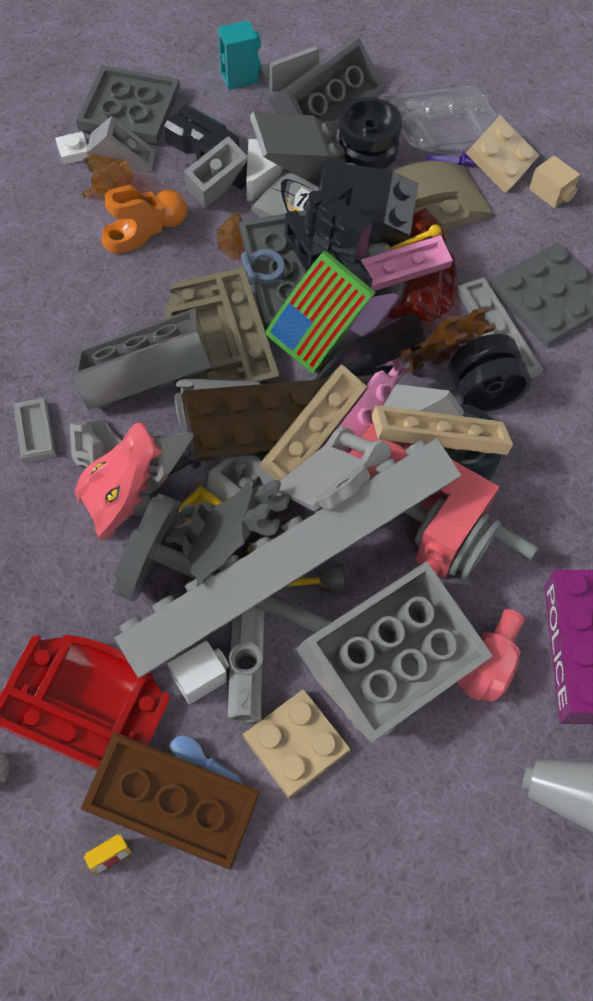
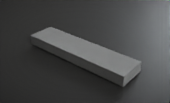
(480, 294)

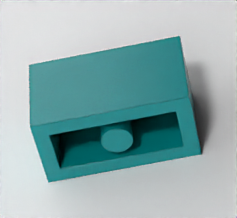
(239, 54)

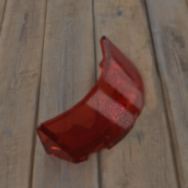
(433, 293)

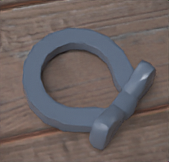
(255, 276)

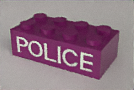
(571, 641)

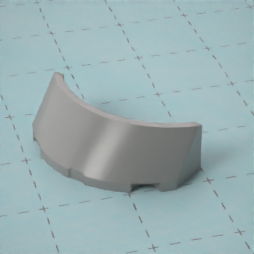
(95, 439)

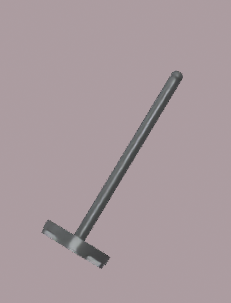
(148, 548)

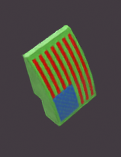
(319, 312)

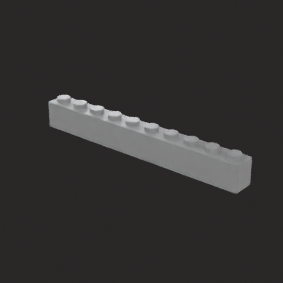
(285, 558)

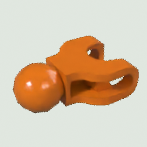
(140, 216)

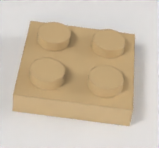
(502, 154)
(296, 743)

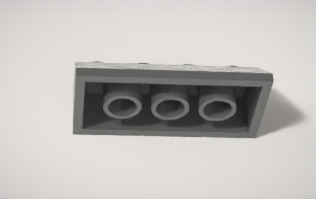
(331, 85)
(141, 360)

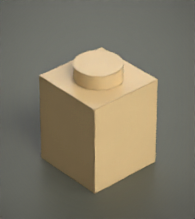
(554, 182)

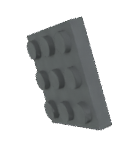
(132, 98)
(548, 294)

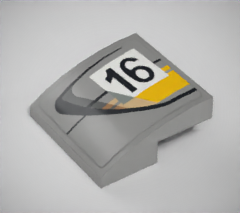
(284, 195)

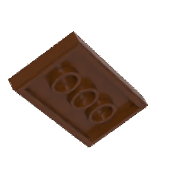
(171, 800)

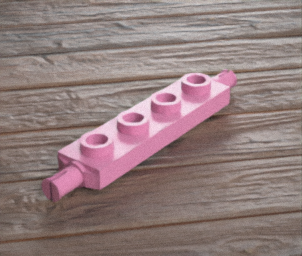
(376, 393)

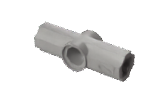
(246, 685)

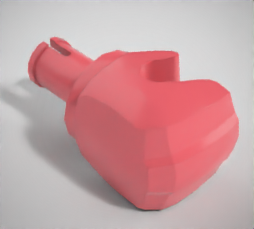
(495, 675)

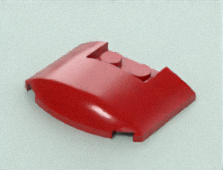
(76, 695)

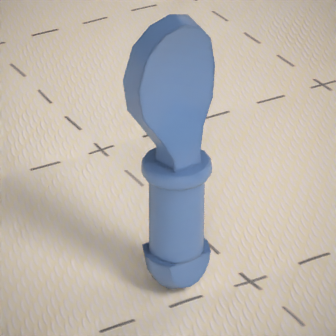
(191, 751)

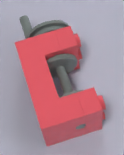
(454, 520)

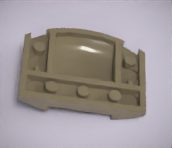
(447, 192)
(229, 324)

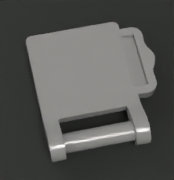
(334, 474)

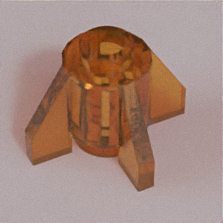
(108, 174)

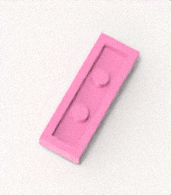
(407, 262)

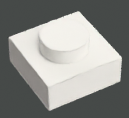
(72, 147)

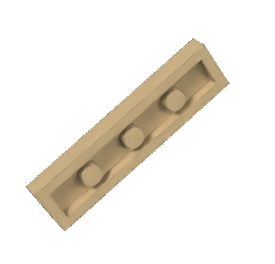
(314, 423)
(451, 430)

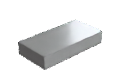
(34, 430)

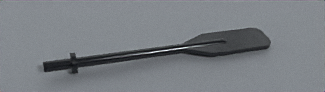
(359, 357)

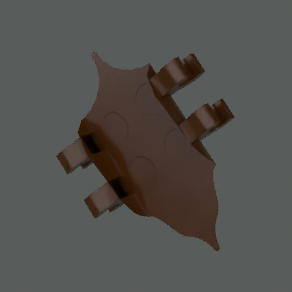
(446, 339)

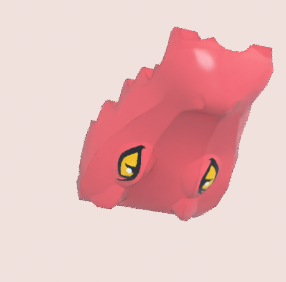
(114, 481)

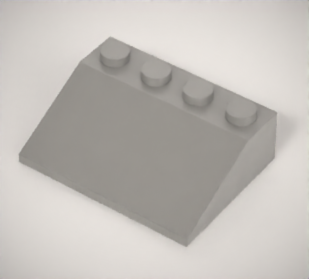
(394, 652)

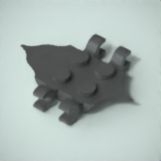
(224, 527)

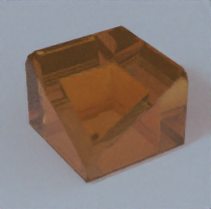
(229, 237)

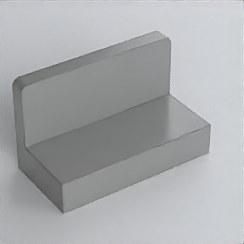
(290, 68)

